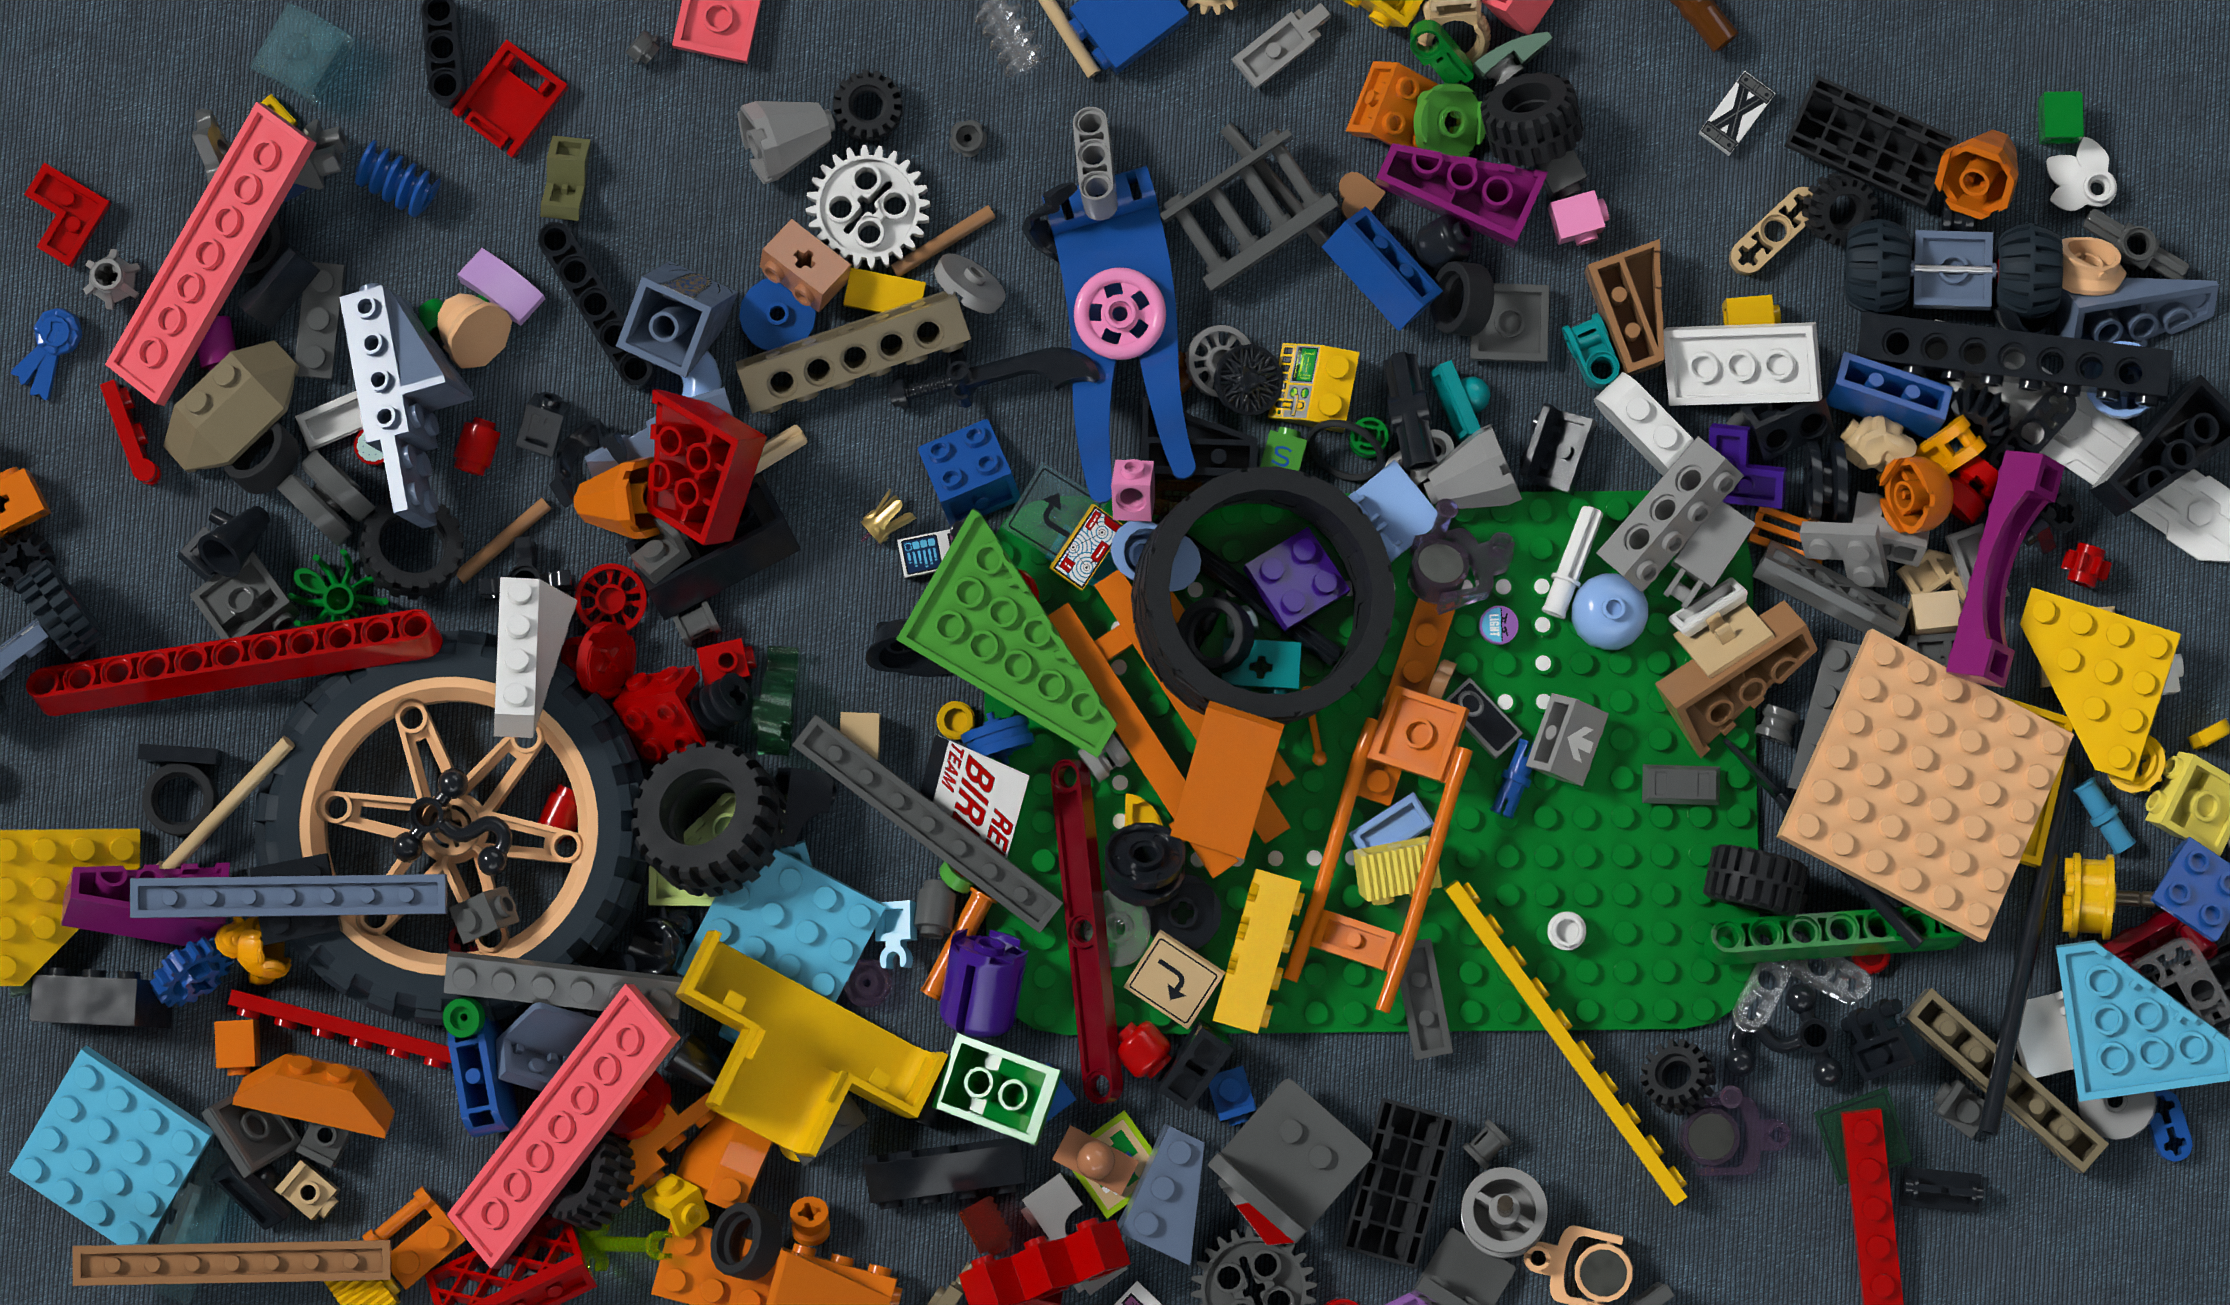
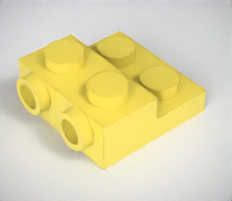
(2193, 802)

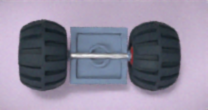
(1953, 269)

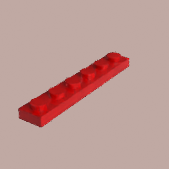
(327, 1025)
(1872, 1207)

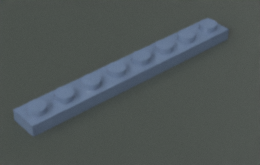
(288, 896)

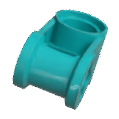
(1589, 345)

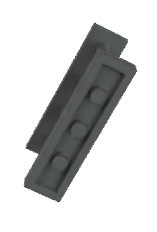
(1251, 247)

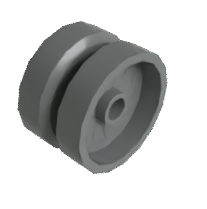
(327, 497)

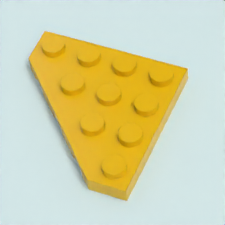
(2104, 674)
(33, 884)

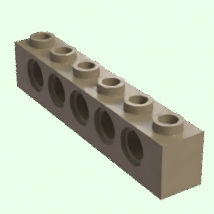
(831, 346)
(2025, 1098)

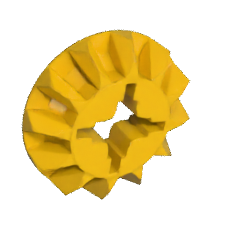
(2152, 769)

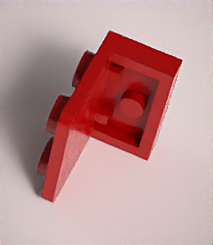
(657, 712)

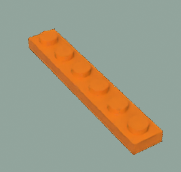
(1414, 672)

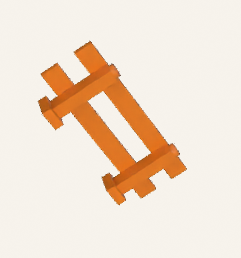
(1132, 725)

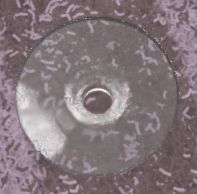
(1127, 946)

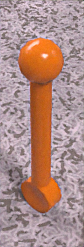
(1319, 757)

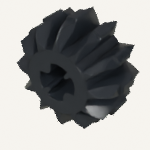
(1983, 410)

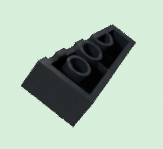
(2172, 444)

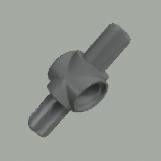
(2153, 255)

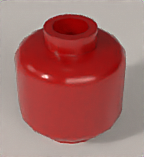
(1143, 1049)

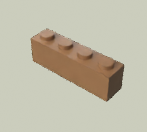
(1710, 706)

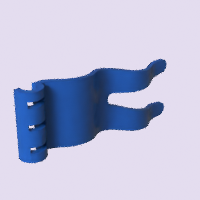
(1138, 242)

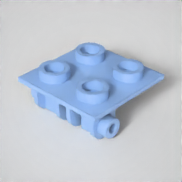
(1395, 508)

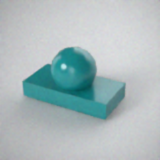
(1460, 398)

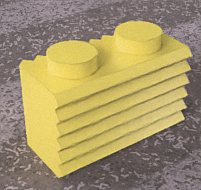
(1391, 869)

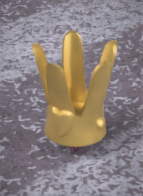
(878, 520)

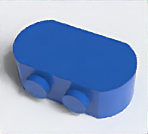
(484, 1101)

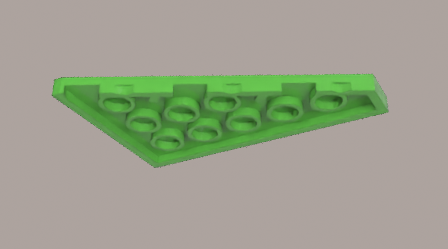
(996, 635)

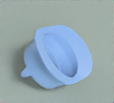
(1128, 546)

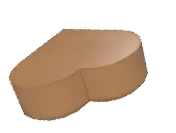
(1358, 193)
(1441, 679)

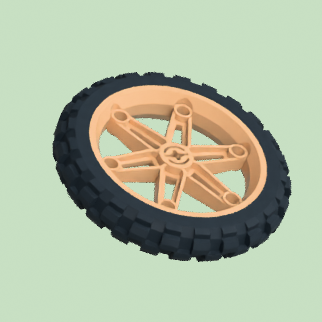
(579, 728)

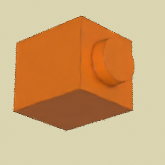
(237, 1046)

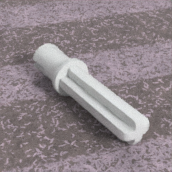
(1572, 562)

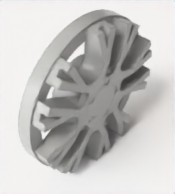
(1211, 356)

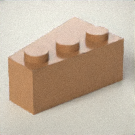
(1631, 305)

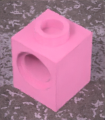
(1133, 490)

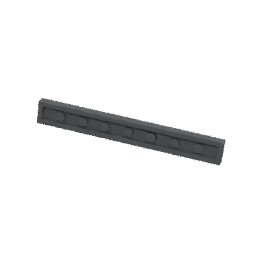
(927, 823)

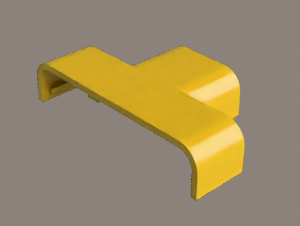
(798, 1052)

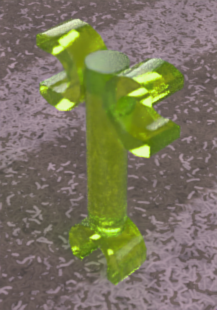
(595, 1244)

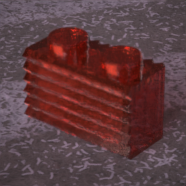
(987, 1226)

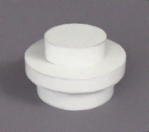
(1566, 931)

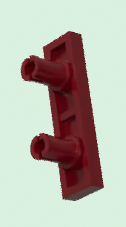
(2154, 933)

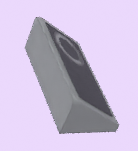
(1485, 720)

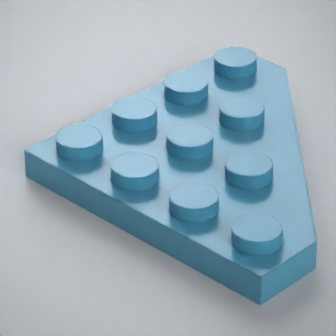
(2130, 1031)

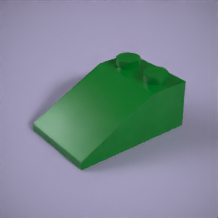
(997, 1088)

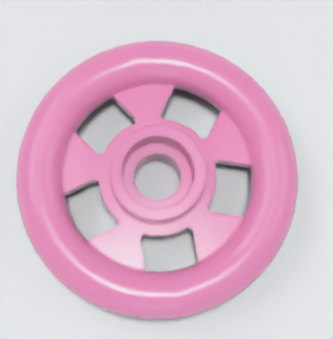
(1092, 331)

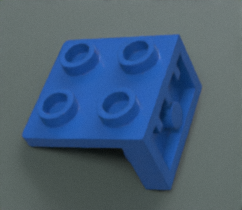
(969, 472)
(2196, 889)

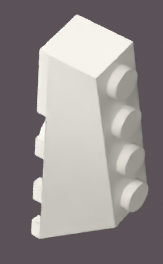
(530, 638)

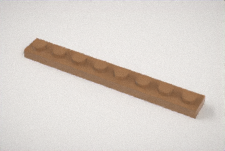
(231, 1262)

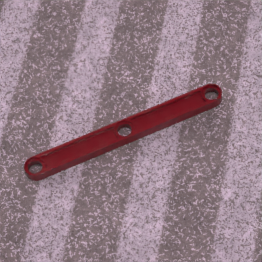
(1088, 959)

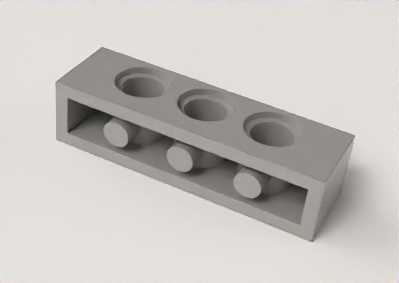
(1670, 514)

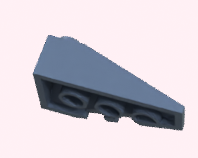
(2137, 310)

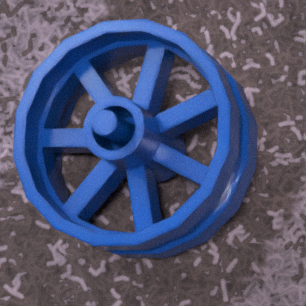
(999, 737)

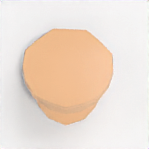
(2091, 266)
(472, 330)

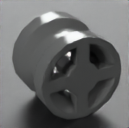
(1777, 724)

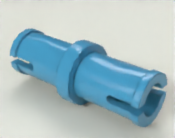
(2104, 815)

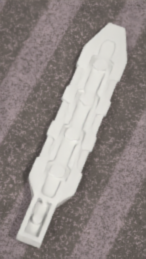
(2189, 510)

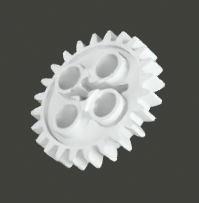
(841, 186)

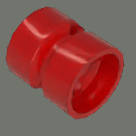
(1967, 502)

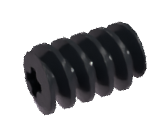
(721, 704)

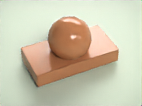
(1095, 1160)

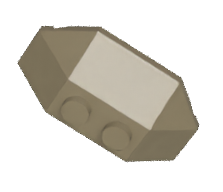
(231, 407)

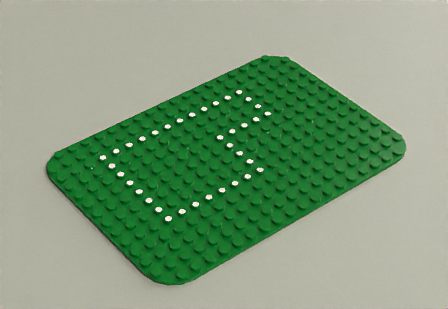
(1570, 848)

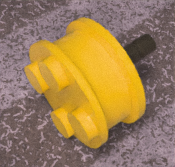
(2092, 896)

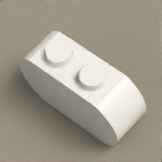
(1643, 422)

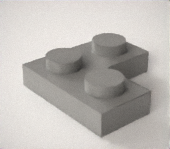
(1854, 543)

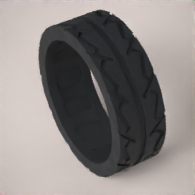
(1332, 515)

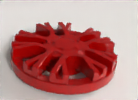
(611, 597)

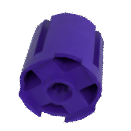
(982, 983)

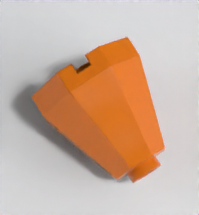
(1979, 174)
(618, 500)

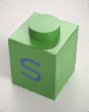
(1284, 449)

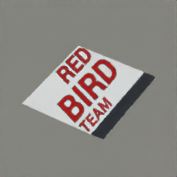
(975, 791)

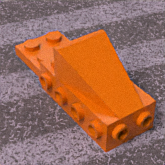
(793, 1280)

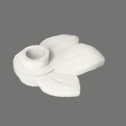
(2077, 174)

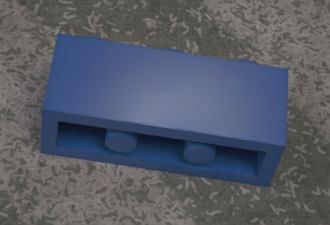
(1382, 268)
(1878, 389)

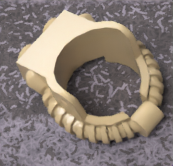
(1459, 10)

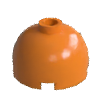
(1915, 494)

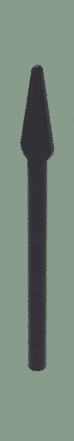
(1870, 893)

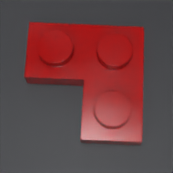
(76, 211)

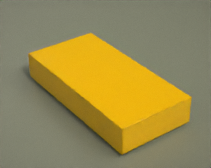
(880, 291)

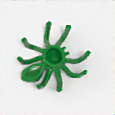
(339, 598)

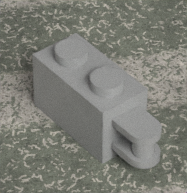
(1708, 552)

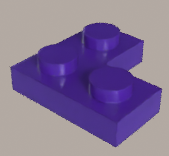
(1761, 484)

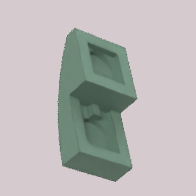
(1523, 49)

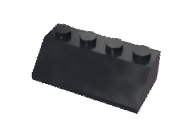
(758, 543)

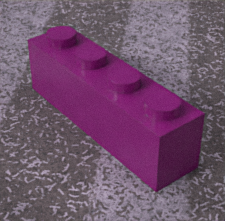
(1484, 194)
(100, 902)

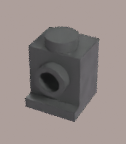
(321, 1152)

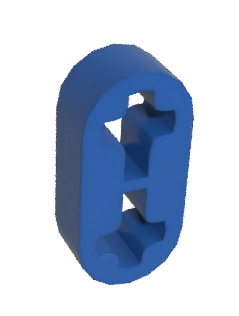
(2178, 1127)

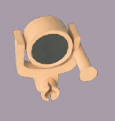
(1600, 1272)

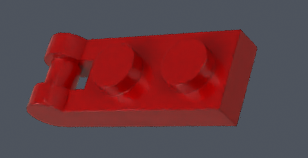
(131, 434)

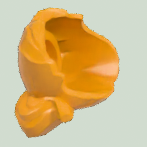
(244, 941)

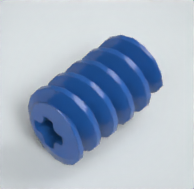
(395, 180)

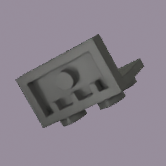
(1462, 1274)

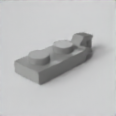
(1280, 45)

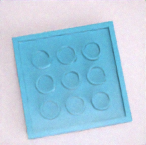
(794, 924)
(111, 1150)

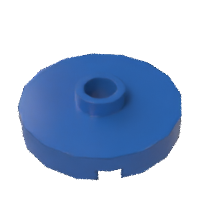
(757, 320)

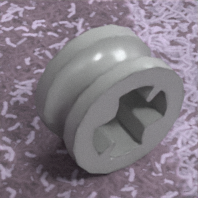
(1505, 70)

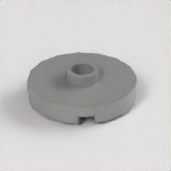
(971, 281)
(2119, 1122)

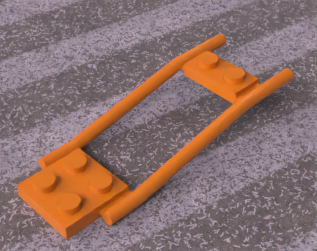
(1419, 738)

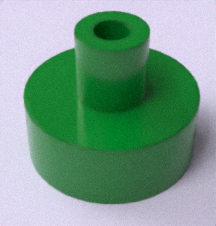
(463, 1017)

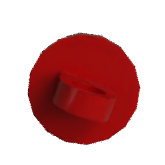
(603, 658)
(644, 1110)

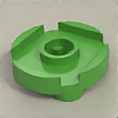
(1430, 117)

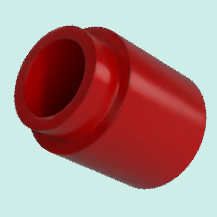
(476, 446)
(560, 810)

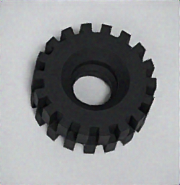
(597, 1186)

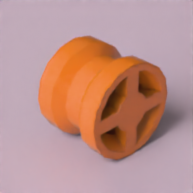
(804, 1229)

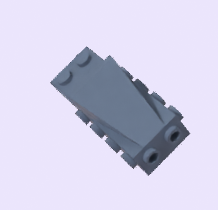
(398, 384)

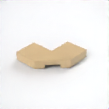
(1933, 573)

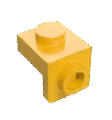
(678, 1202)

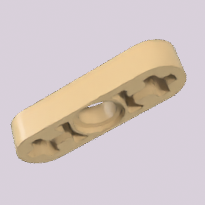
(1748, 243)

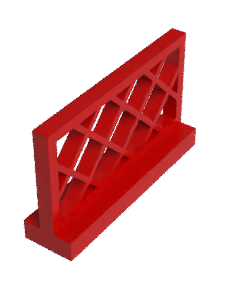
(549, 1286)

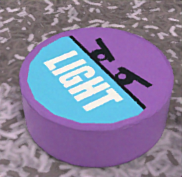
(1498, 625)

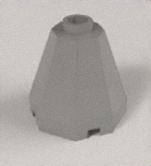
(783, 134)
(1474, 474)

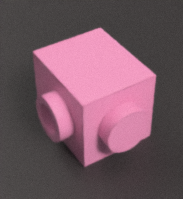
(1578, 218)

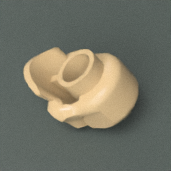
(1876, 442)

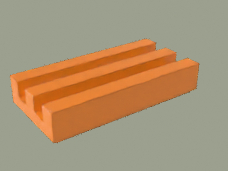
(1781, 516)

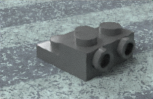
(246, 602)

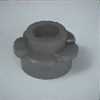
(643, 47)
(971, 128)

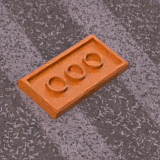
(1227, 779)

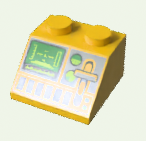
(1315, 384)

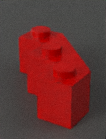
(1046, 1266)

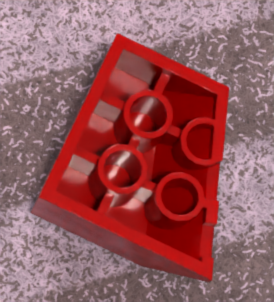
(700, 467)

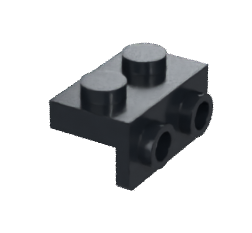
(1557, 449)

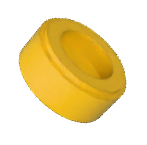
(955, 719)

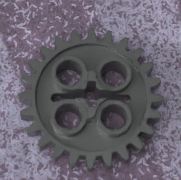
(1287, 1276)

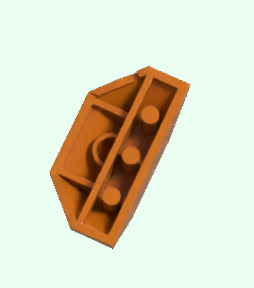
(318, 1093)

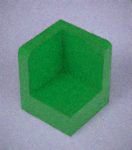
(2060, 117)

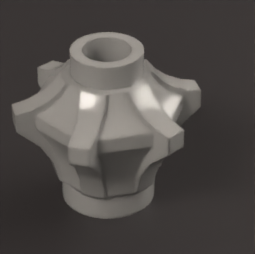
(103, 270)

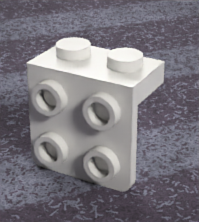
(2045, 1037)

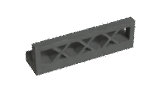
(1829, 591)

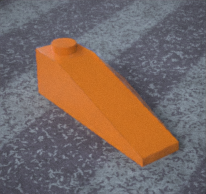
(725, 1162)

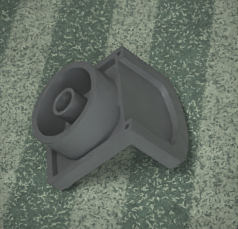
(1291, 1159)

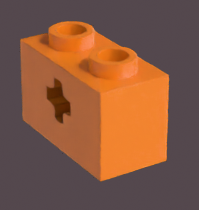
(25, 501)

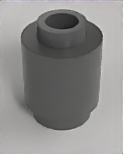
(935, 909)

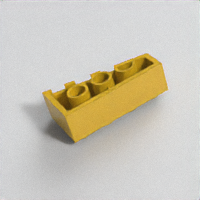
(1257, 951)

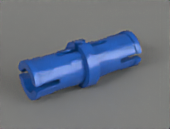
(1514, 781)

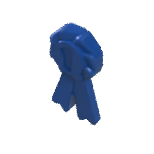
(56, 334)

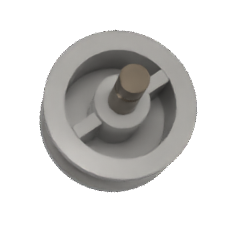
(1504, 1212)

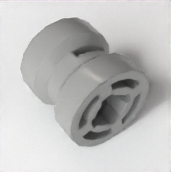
(1101, 766)

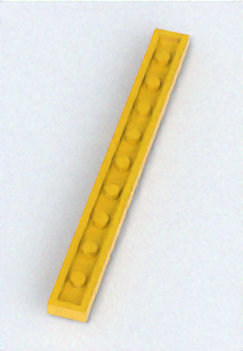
(1576, 1053)

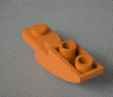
(666, 1135)

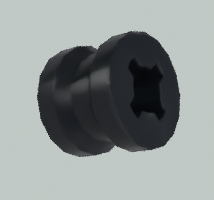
(1952, 220)

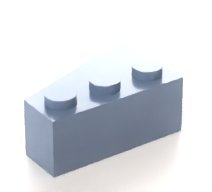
(1166, 1196)

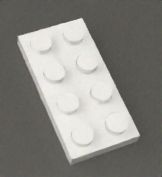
(1742, 364)

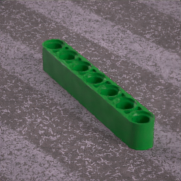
(1821, 941)

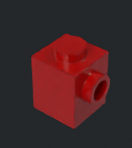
(726, 658)

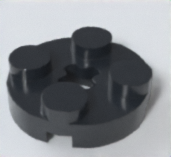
(1198, 929)

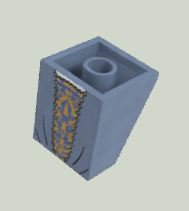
(675, 317)

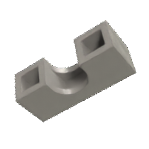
(1050, 1208)

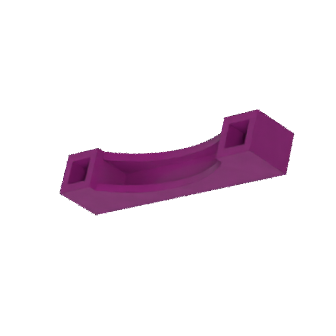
(2022, 491)

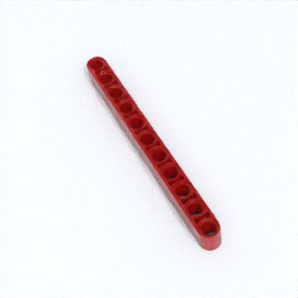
(212, 668)

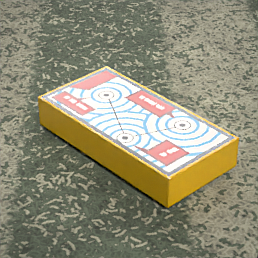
(1086, 547)

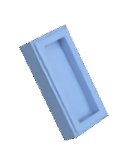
(1397, 823)

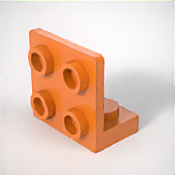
(1388, 104)

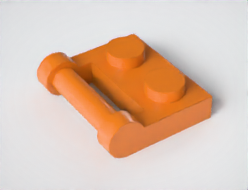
(426, 1245)

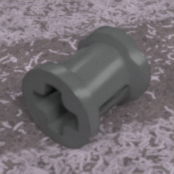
(696, 623)
(1487, 1144)

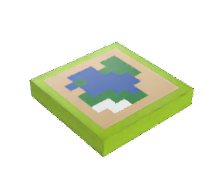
(1125, 1137)

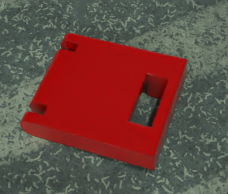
(504, 104)

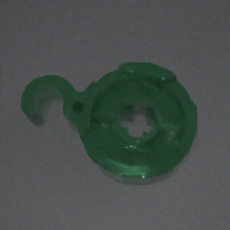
(774, 708)

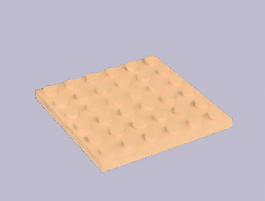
(1925, 785)

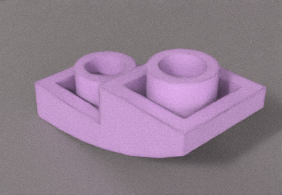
(501, 285)

